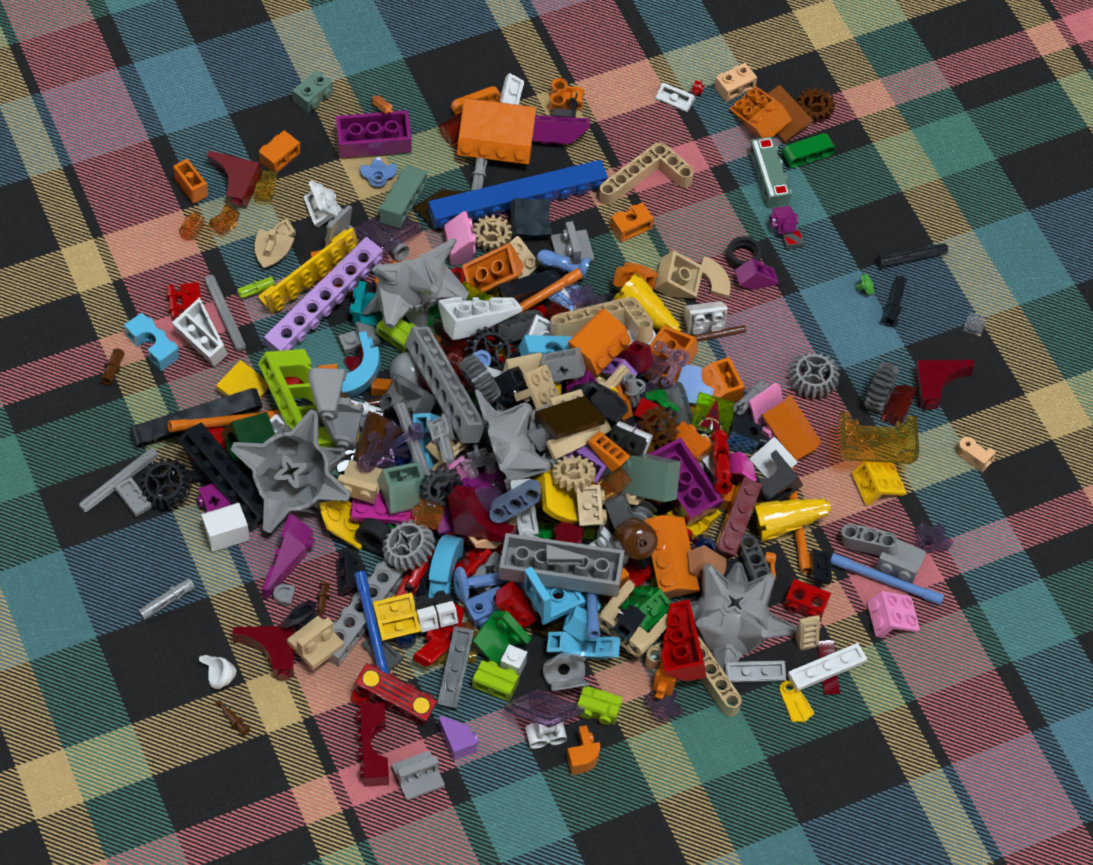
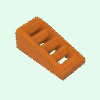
(616, 456)

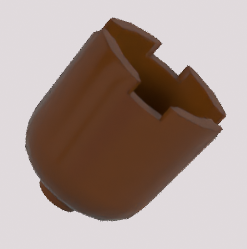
(628, 536)

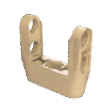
(641, 640)

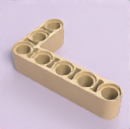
(656, 157)
(625, 310)
(711, 682)

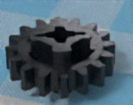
(446, 480)

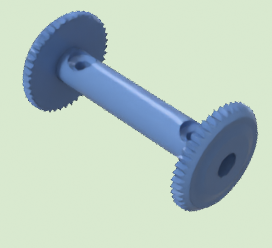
(462, 583)

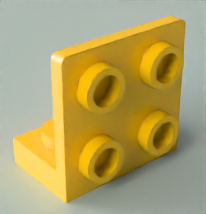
(877, 479)

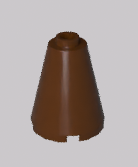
(373, 423)

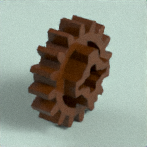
(816, 104)
(661, 419)

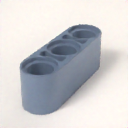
(518, 493)

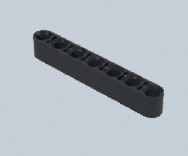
(234, 404)

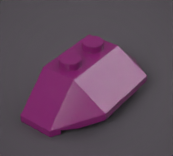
(559, 129)

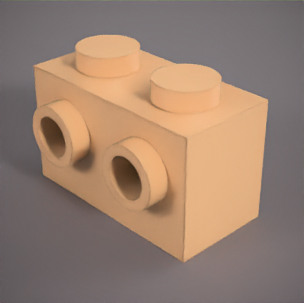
(735, 82)

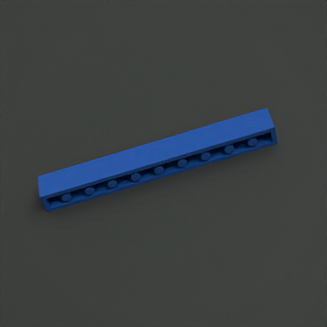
(497, 198)

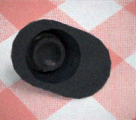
(300, 615)

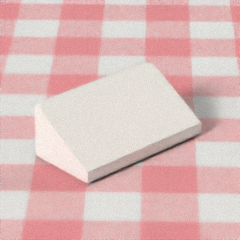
(675, 97)

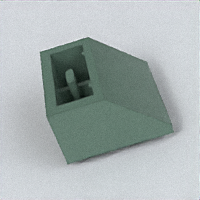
(401, 486)

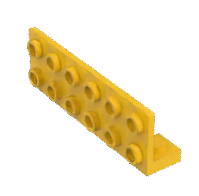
(304, 277)

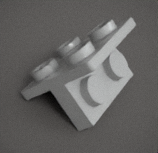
(572, 244)
(418, 775)

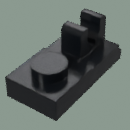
(820, 568)
(346, 572)

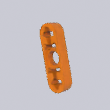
(488, 94)

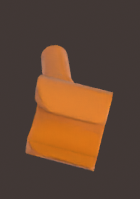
(771, 559)

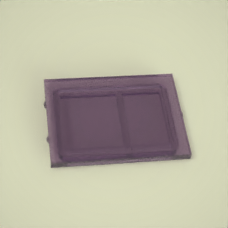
(385, 235)
(544, 708)

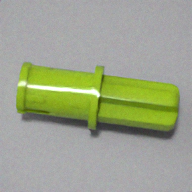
(255, 287)

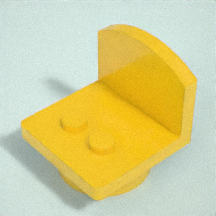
(555, 500)

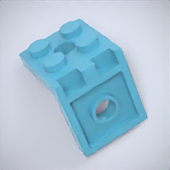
(543, 599)

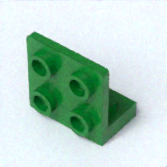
(650, 601)
(497, 634)

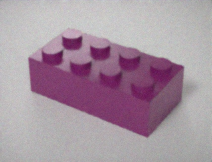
(373, 134)
(695, 492)

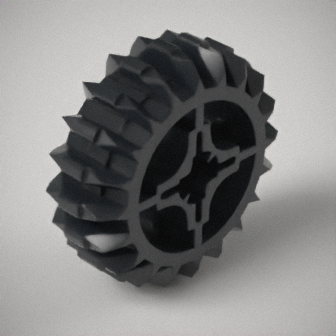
(481, 336)
(170, 469)

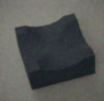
(530, 218)

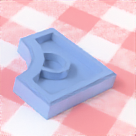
(693, 383)

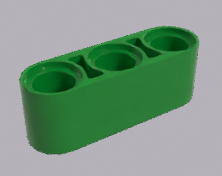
(808, 150)

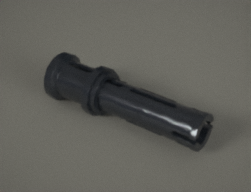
(893, 307)

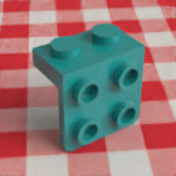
(362, 299)

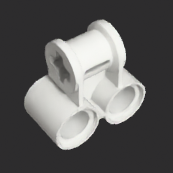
(541, 735)

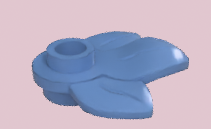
(379, 171)

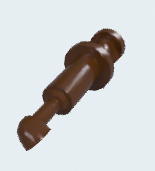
(323, 597)
(237, 722)

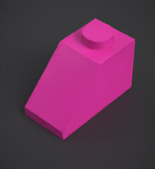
(741, 467)

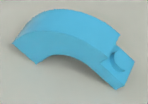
(367, 372)
(443, 562)
(598, 648)

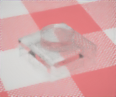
(975, 324)

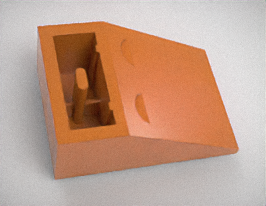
(761, 113)
(724, 380)

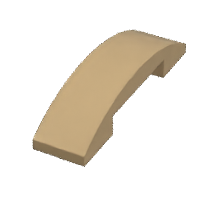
(572, 442)

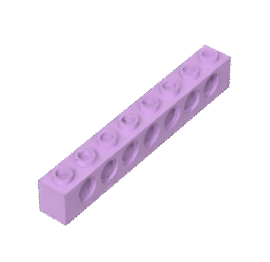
(300, 313)

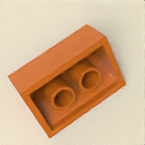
(674, 340)
(600, 341)

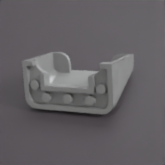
(336, 413)

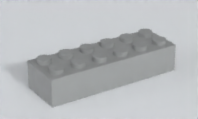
(598, 575)

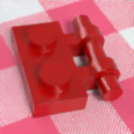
(189, 294)
(472, 560)

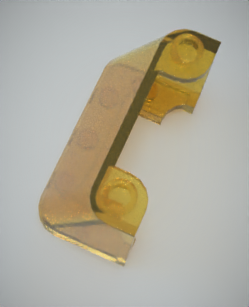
(878, 444)

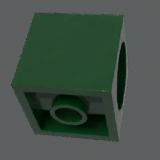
(247, 430)

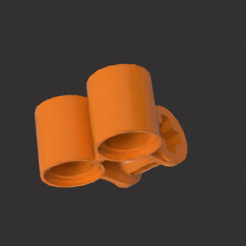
(562, 93)

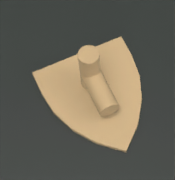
(271, 247)

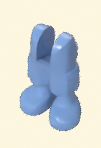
(560, 262)

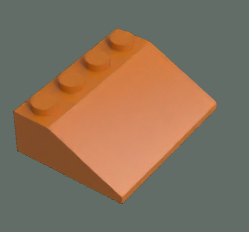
(496, 131)

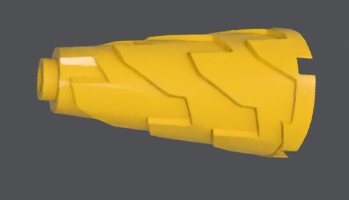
(652, 304)
(780, 517)

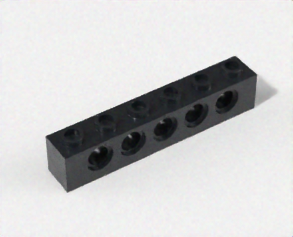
(224, 472)

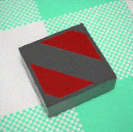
(793, 239)

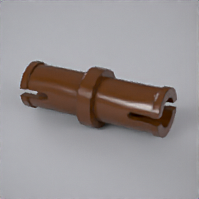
(112, 366)

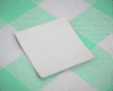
(764, 461)

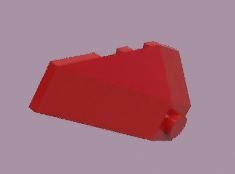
(681, 648)

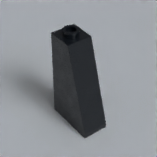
(527, 286)

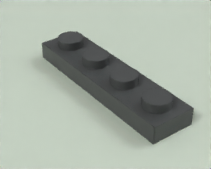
(455, 667)

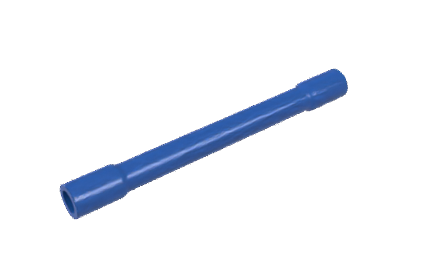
(363, 588)

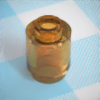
(191, 226)

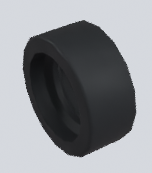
(742, 242)
(609, 404)
(371, 534)

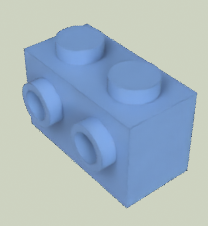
(481, 607)

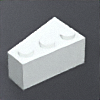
(200, 332)

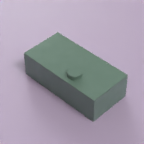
(651, 476)

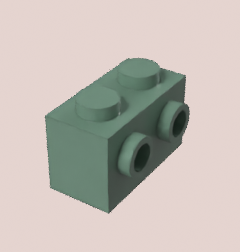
(312, 91)

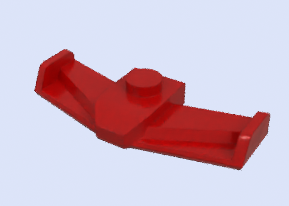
(439, 641)

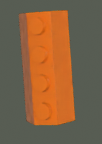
(671, 556)

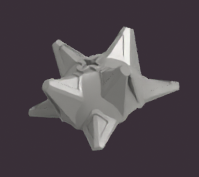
(414, 287)
(511, 441)
(281, 456)
(735, 613)

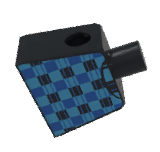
(745, 436)

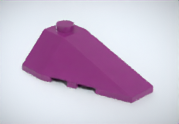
(295, 544)

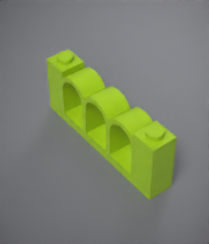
(292, 363)

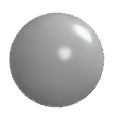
(406, 367)

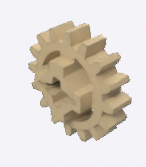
(492, 232)
(573, 473)

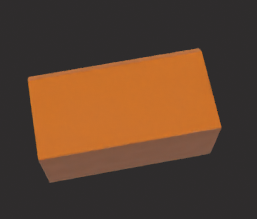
(493, 268)
(791, 428)

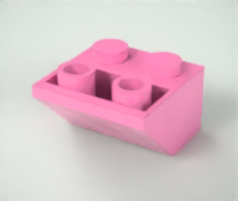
(460, 229)

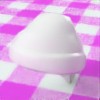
(220, 671)

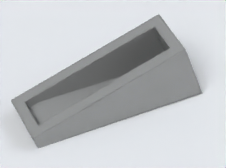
(559, 556)

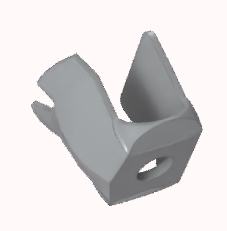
(572, 679)

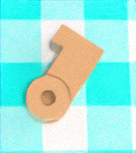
(975, 454)

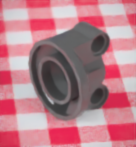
(415, 397)

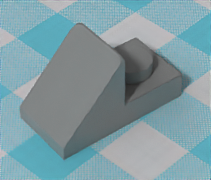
(351, 341)

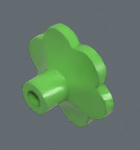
(866, 284)

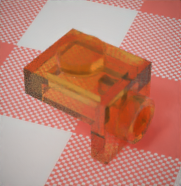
(226, 220)

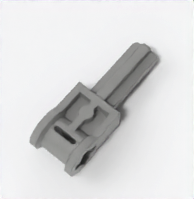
(441, 435)

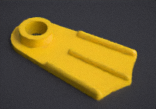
(795, 703)

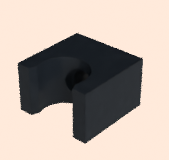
(782, 483)

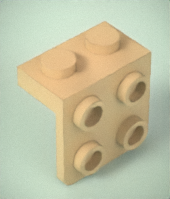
(361, 484)

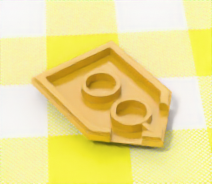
(338, 520)

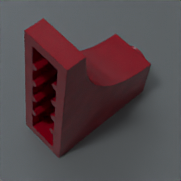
(241, 176)
(935, 375)
(473, 519)
(272, 644)

